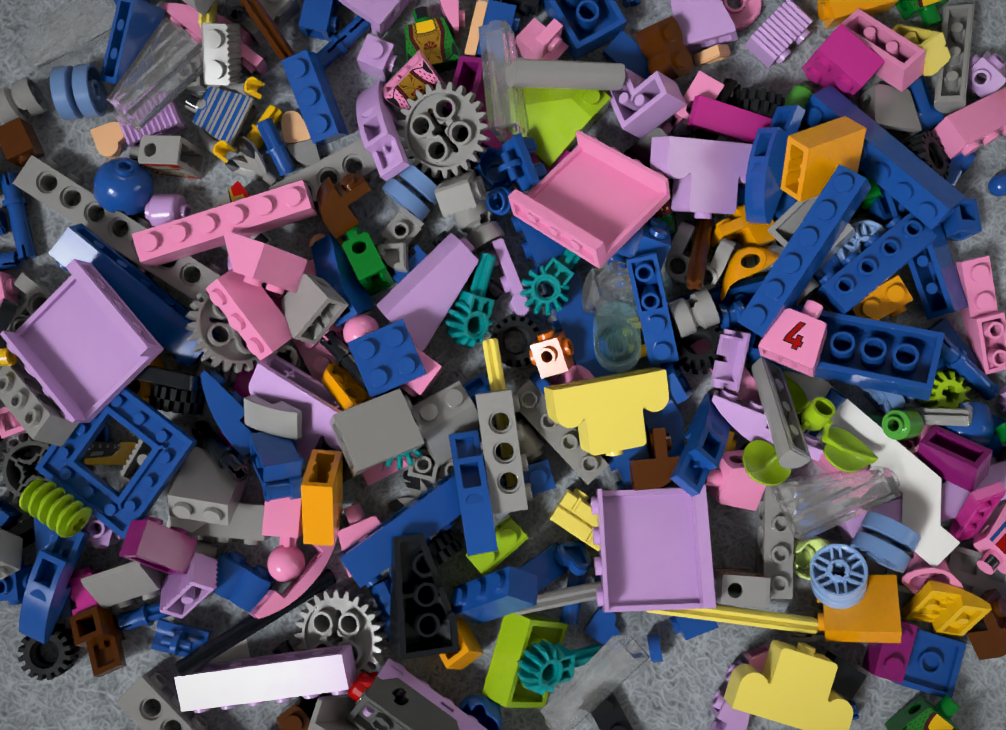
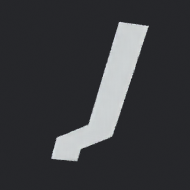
(917, 481)

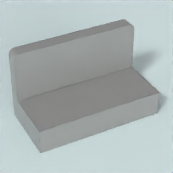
(331, 713)

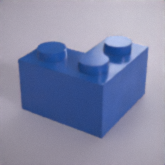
(650, 238)

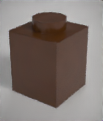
(19, 142)

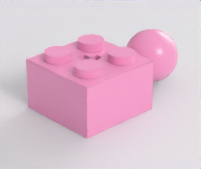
(364, 324)
(284, 520)

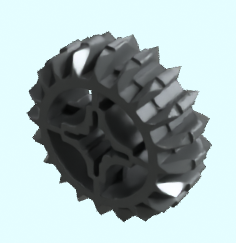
(16, 460)

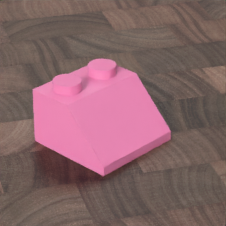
(264, 263)

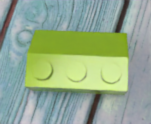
(516, 635)

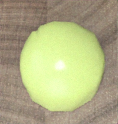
(803, 555)

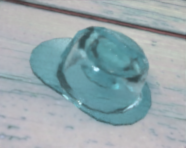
(617, 336)

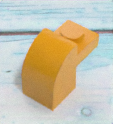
(747, 233)

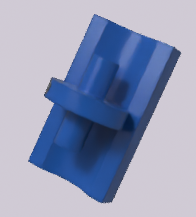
(519, 163)
(178, 638)

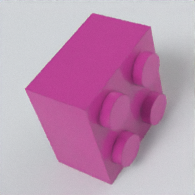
(842, 63)

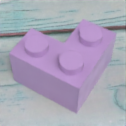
(645, 103)

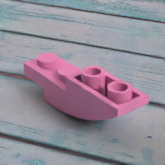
(187, 18)
(982, 320)

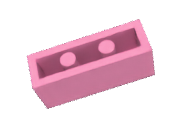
(902, 58)
(973, 125)
(250, 313)

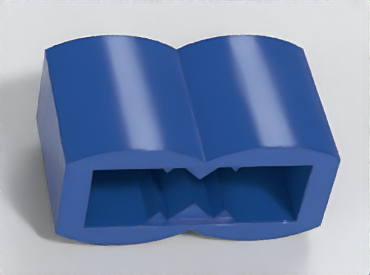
(241, 581)

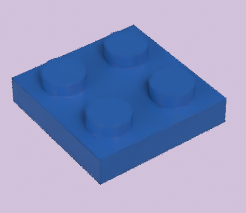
(387, 358)
(934, 664)

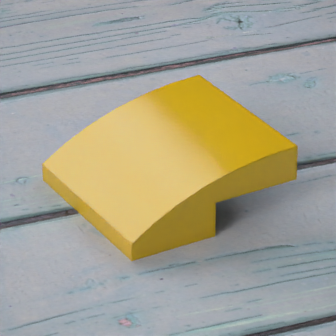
(947, 608)

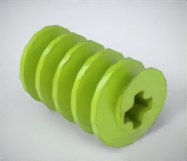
(55, 508)

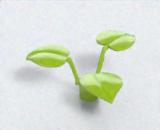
(841, 447)

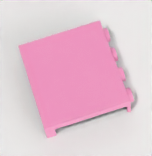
(592, 200)

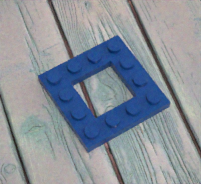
(117, 510)

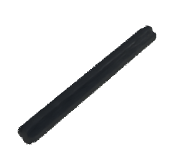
(247, 628)

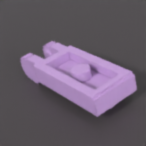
(509, 281)

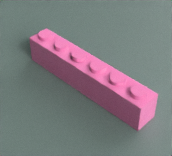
(207, 228)

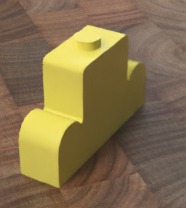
(609, 408)
(791, 689)

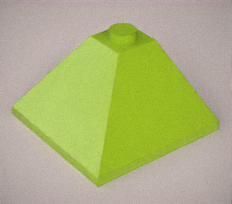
(558, 115)

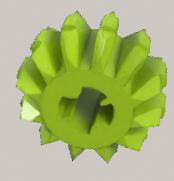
(949, 385)

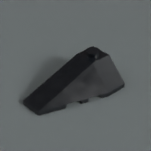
(418, 602)

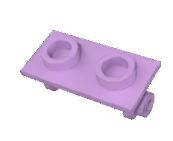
(729, 372)

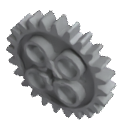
(463, 114)
(228, 352)
(341, 631)

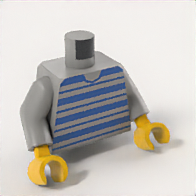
(225, 115)

